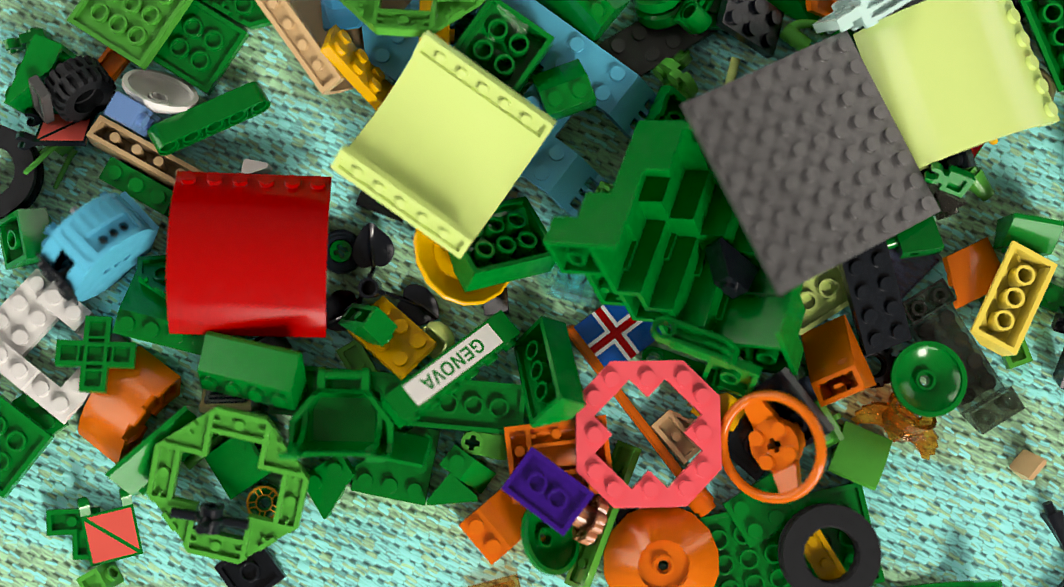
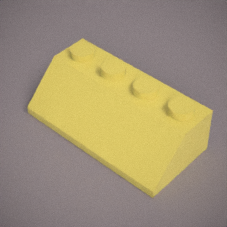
(1012, 300)

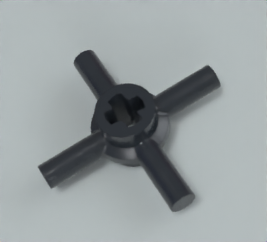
(210, 518)

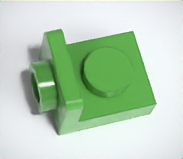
(102, 576)

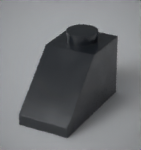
(729, 268)

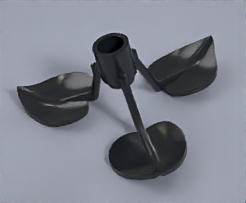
(371, 250)

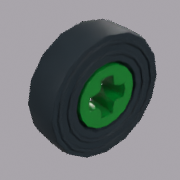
(335, 262)

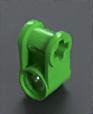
(490, 445)

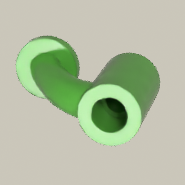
(794, 37)

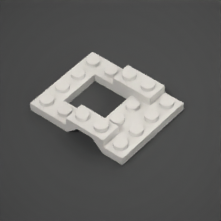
(23, 323)

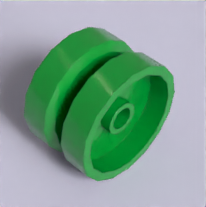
(657, 13)

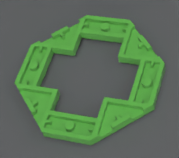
(409, 22)
(197, 439)

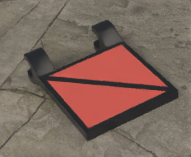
(54, 133)

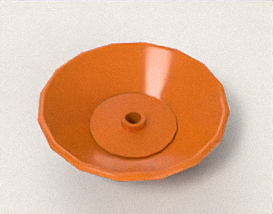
(658, 535)

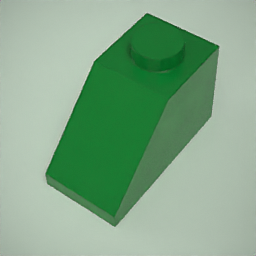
(369, 324)
(467, 468)

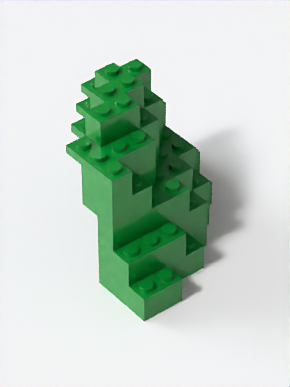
(649, 246)

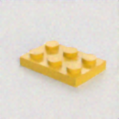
(407, 345)

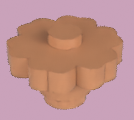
(591, 521)

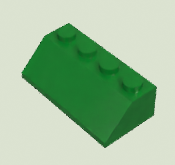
(1047, 27)
(252, 370)
(548, 373)
(134, 469)

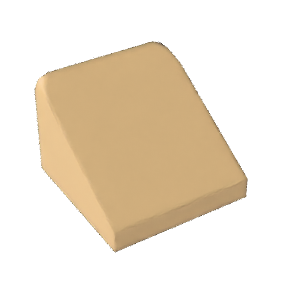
(1027, 465)

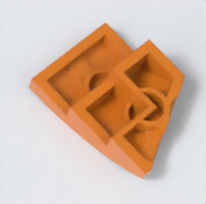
(971, 271)

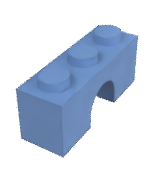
(131, 114)

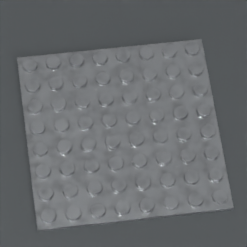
(810, 160)

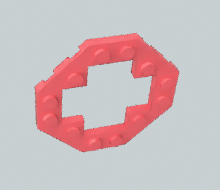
(703, 432)

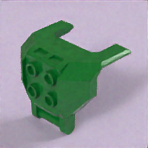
(341, 421)

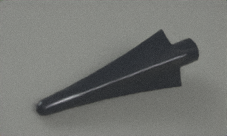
(1055, 521)

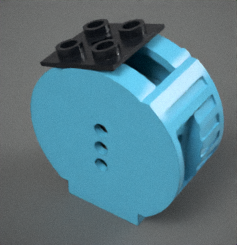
(95, 245)

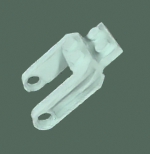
(856, 14)

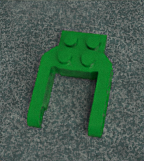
(722, 368)

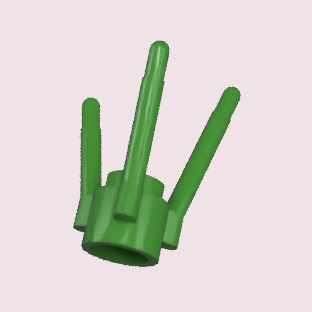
(45, 152)

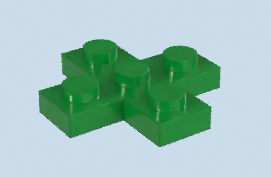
(95, 354)

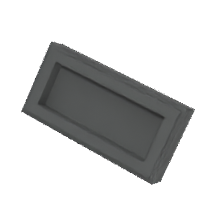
(41, 99)

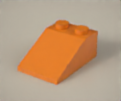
(495, 525)

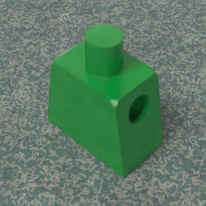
(917, 240)

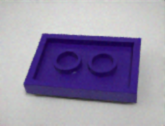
(547, 491)

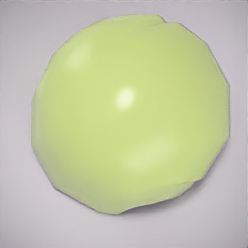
(442, 335)

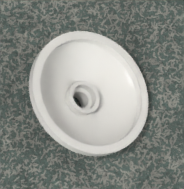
(159, 91)

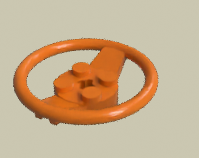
(781, 460)

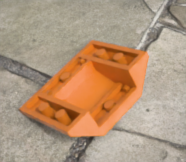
(554, 442)

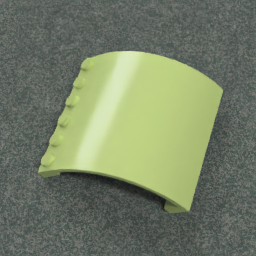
(956, 75)
(445, 145)

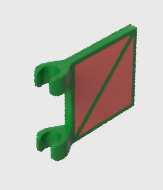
(110, 533)

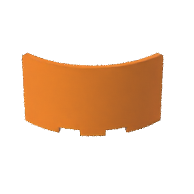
(118, 419)

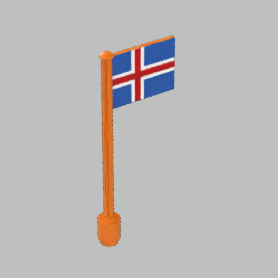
(614, 336)

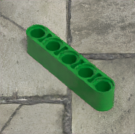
(208, 118)

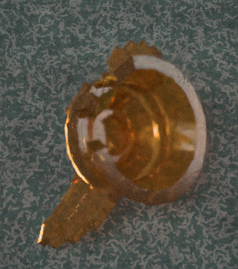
(901, 424)

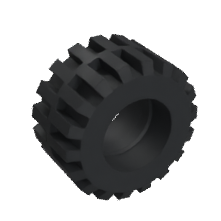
(80, 88)

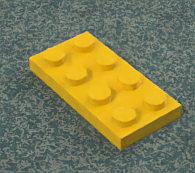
(355, 66)

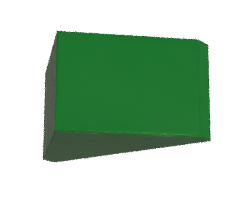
(452, 491)

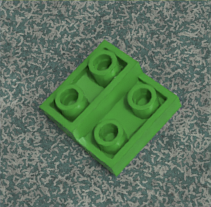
(860, 455)

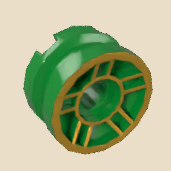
(257, 495)

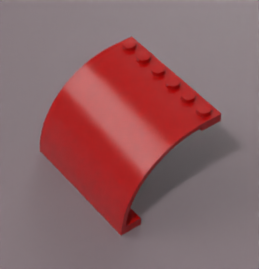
(248, 254)

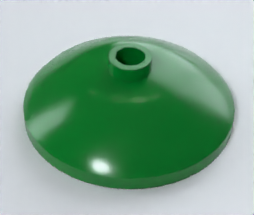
(943, 374)
(546, 547)

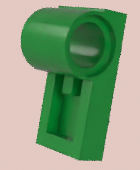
(694, 16)

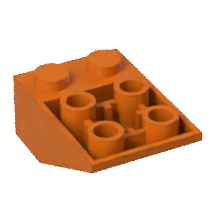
(835, 361)

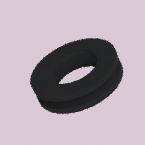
(23, 188)
(817, 516)

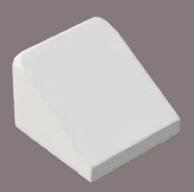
(255, 167)

